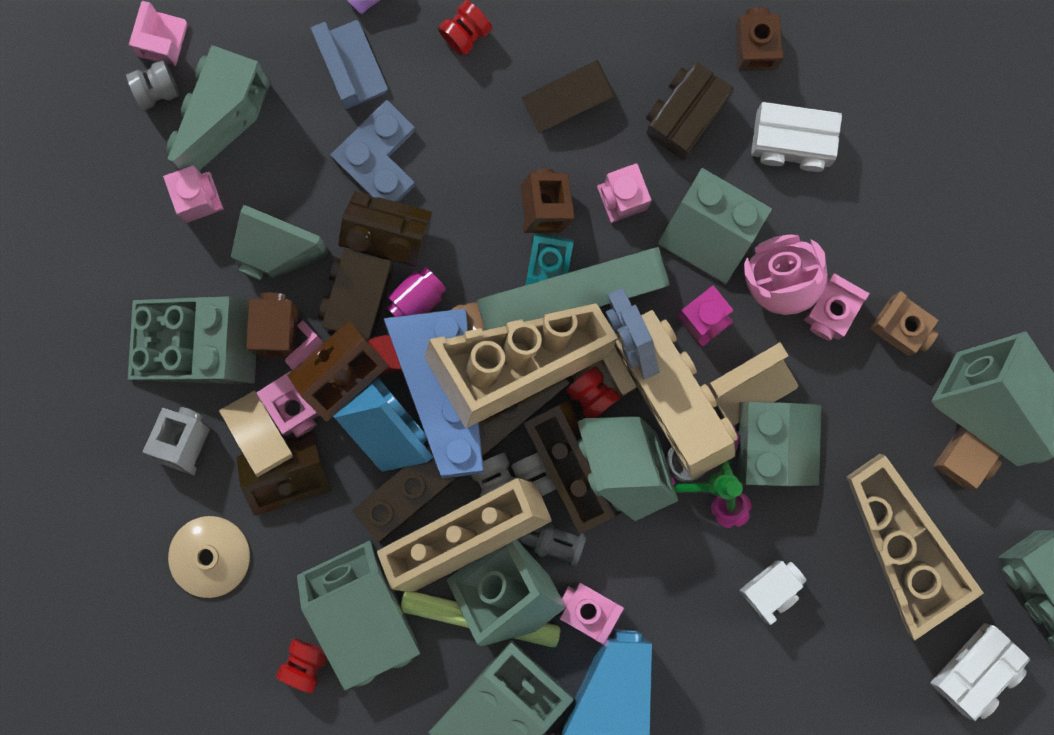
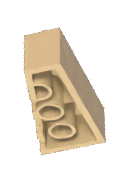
(511, 362)
(914, 556)

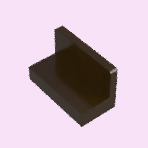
(287, 483)

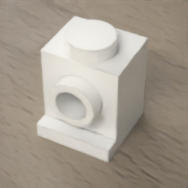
(774, 590)

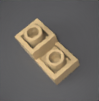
(256, 433)

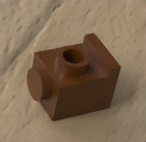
(756, 52)
(556, 211)

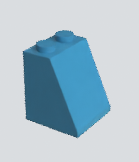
(615, 689)

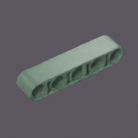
(587, 286)

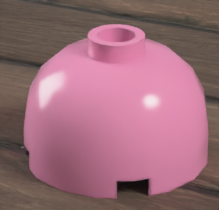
(786, 274)

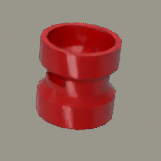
(465, 28)
(592, 393)
(302, 665)

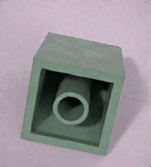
(1003, 398)
(356, 616)

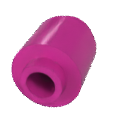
(416, 294)

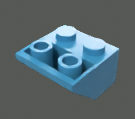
(383, 428)

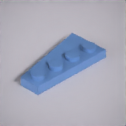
(453, 446)

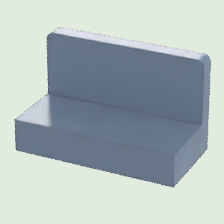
(350, 63)

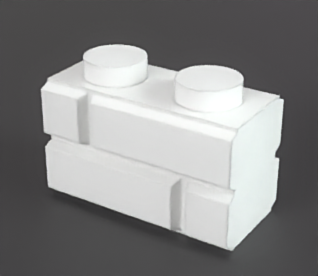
(796, 136)
(981, 672)

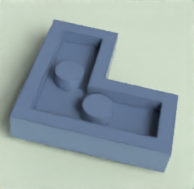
(368, 151)
(636, 339)

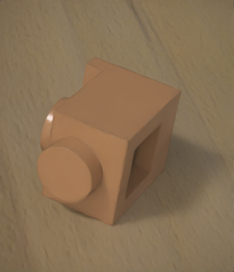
(891, 325)

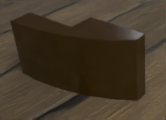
(568, 96)

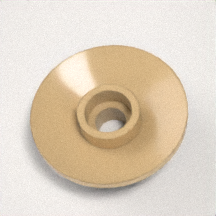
(229, 561)

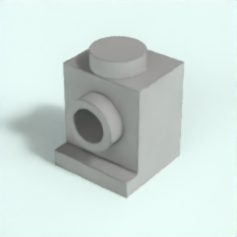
(177, 439)

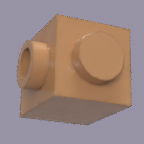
(968, 460)

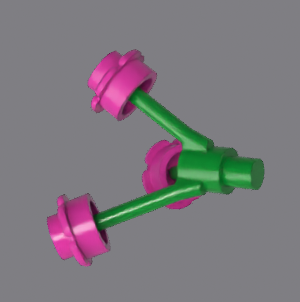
(730, 505)

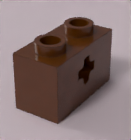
(273, 326)
(337, 371)

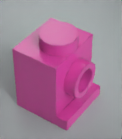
(706, 316)

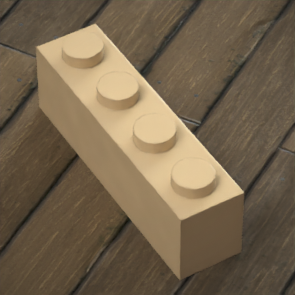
(682, 405)
(464, 535)

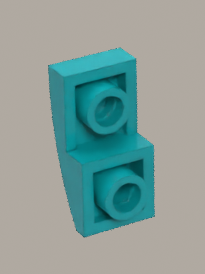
(548, 257)

